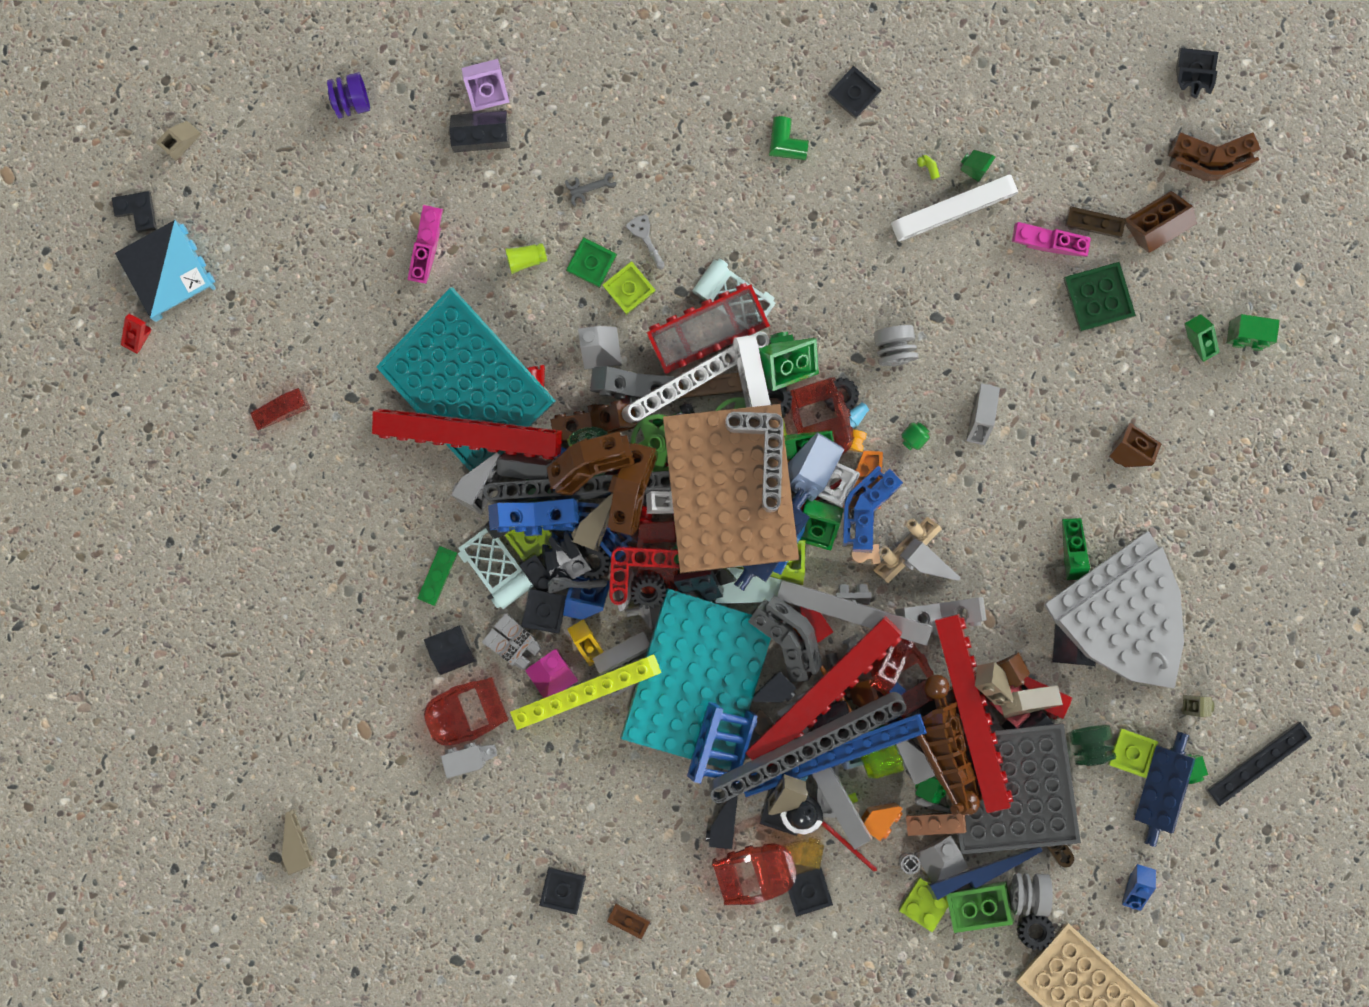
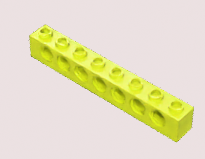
(585, 692)

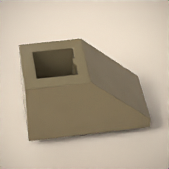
(178, 139)
(993, 683)

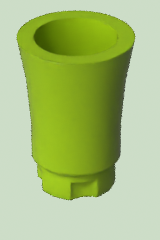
(525, 257)

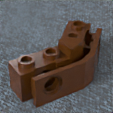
(1194, 155)
(599, 415)
(587, 459)
(629, 490)
(1015, 671)

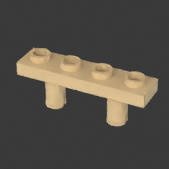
(892, 560)

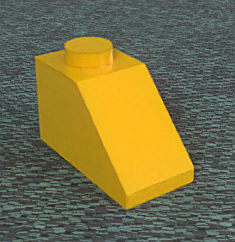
(585, 641)

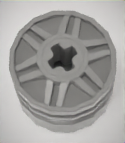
(896, 346)
(1032, 894)

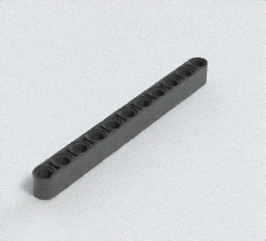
(542, 486)
(811, 739)

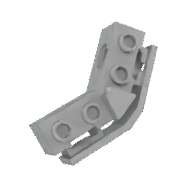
(929, 613)

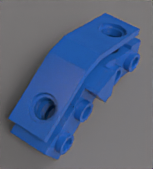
(866, 506)
(533, 516)
(609, 540)

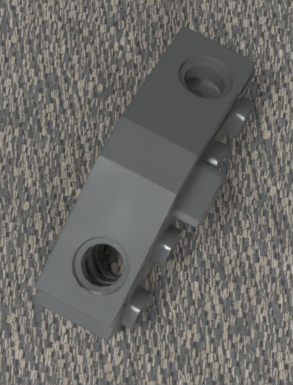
(625, 384)
(799, 652)

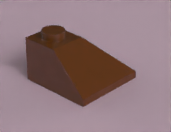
(1135, 448)
(862, 693)

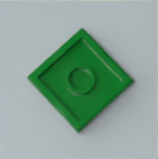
(591, 262)

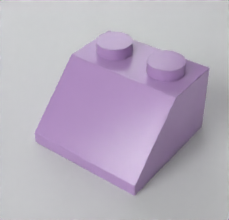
(485, 85)

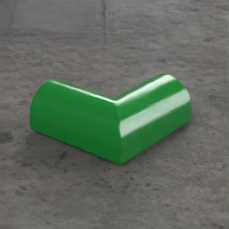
(781, 143)

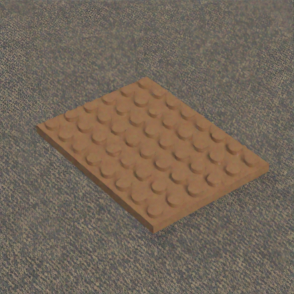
(719, 493)

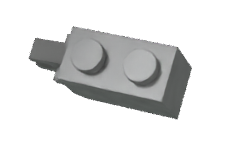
(467, 759)

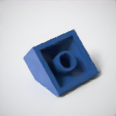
(583, 601)

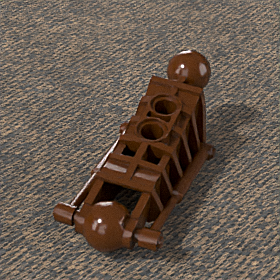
(946, 750)

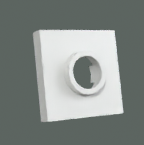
(848, 477)

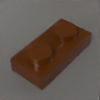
(628, 921)

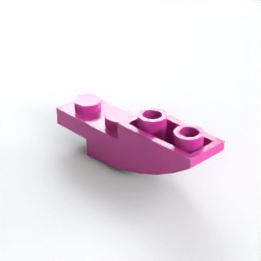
(1051, 240)
(425, 245)

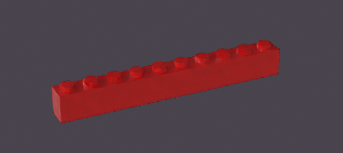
(467, 432)
(828, 688)
(973, 713)

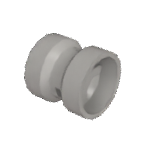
(907, 860)

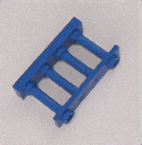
(709, 733)

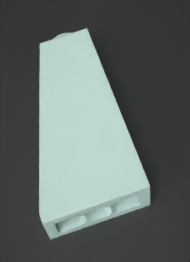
(755, 592)

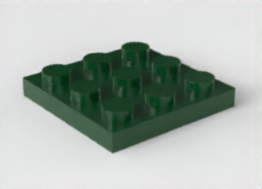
(1099, 296)

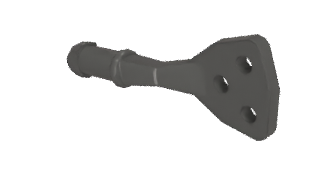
(559, 584)

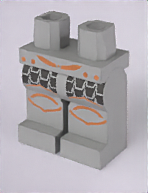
(519, 642)

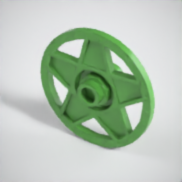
(654, 438)

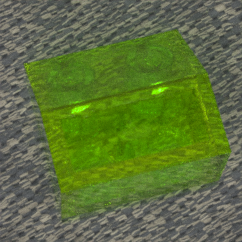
(883, 762)

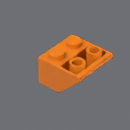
(880, 818)

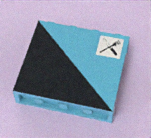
(164, 269)

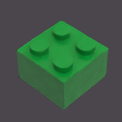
(1252, 332)

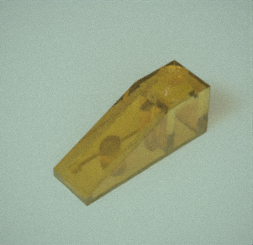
(806, 852)

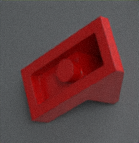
(134, 333)

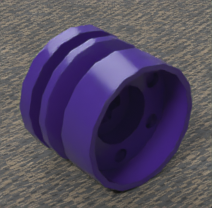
(348, 95)

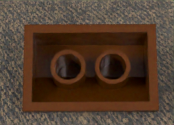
(1161, 221)

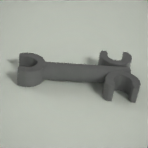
(577, 192)

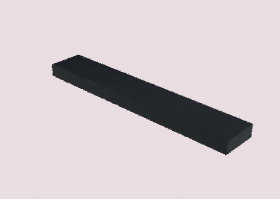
(1259, 763)

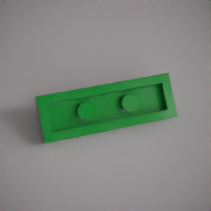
(437, 576)

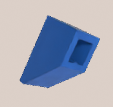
(1139, 887)

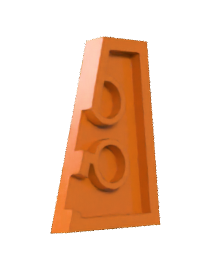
(867, 463)

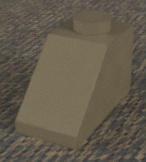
(787, 795)

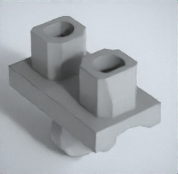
(861, 596)

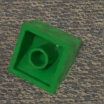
(822, 525)

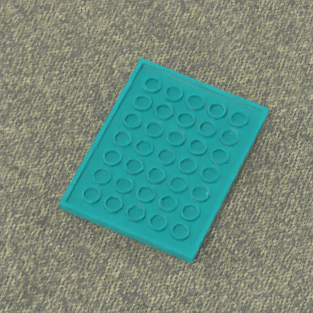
(463, 371)
(703, 658)

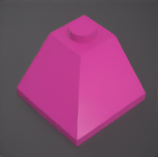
(551, 674)

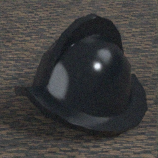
(805, 818)

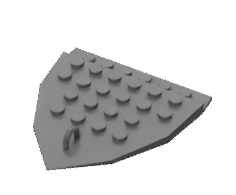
(1127, 614)

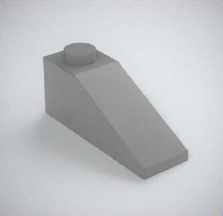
(921, 558)

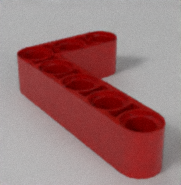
(630, 561)

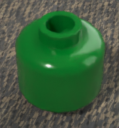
(915, 436)

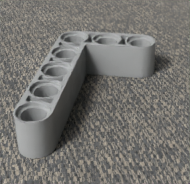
(769, 453)

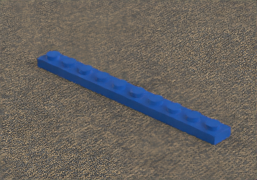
(853, 749)

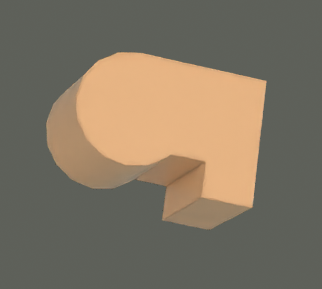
(860, 557)

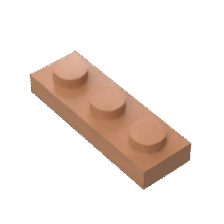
(935, 824)

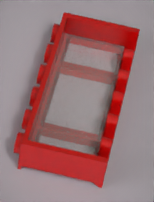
(707, 328)

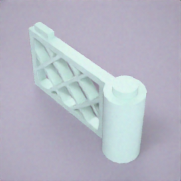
(716, 277)
(507, 589)

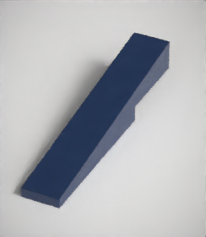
(981, 874)

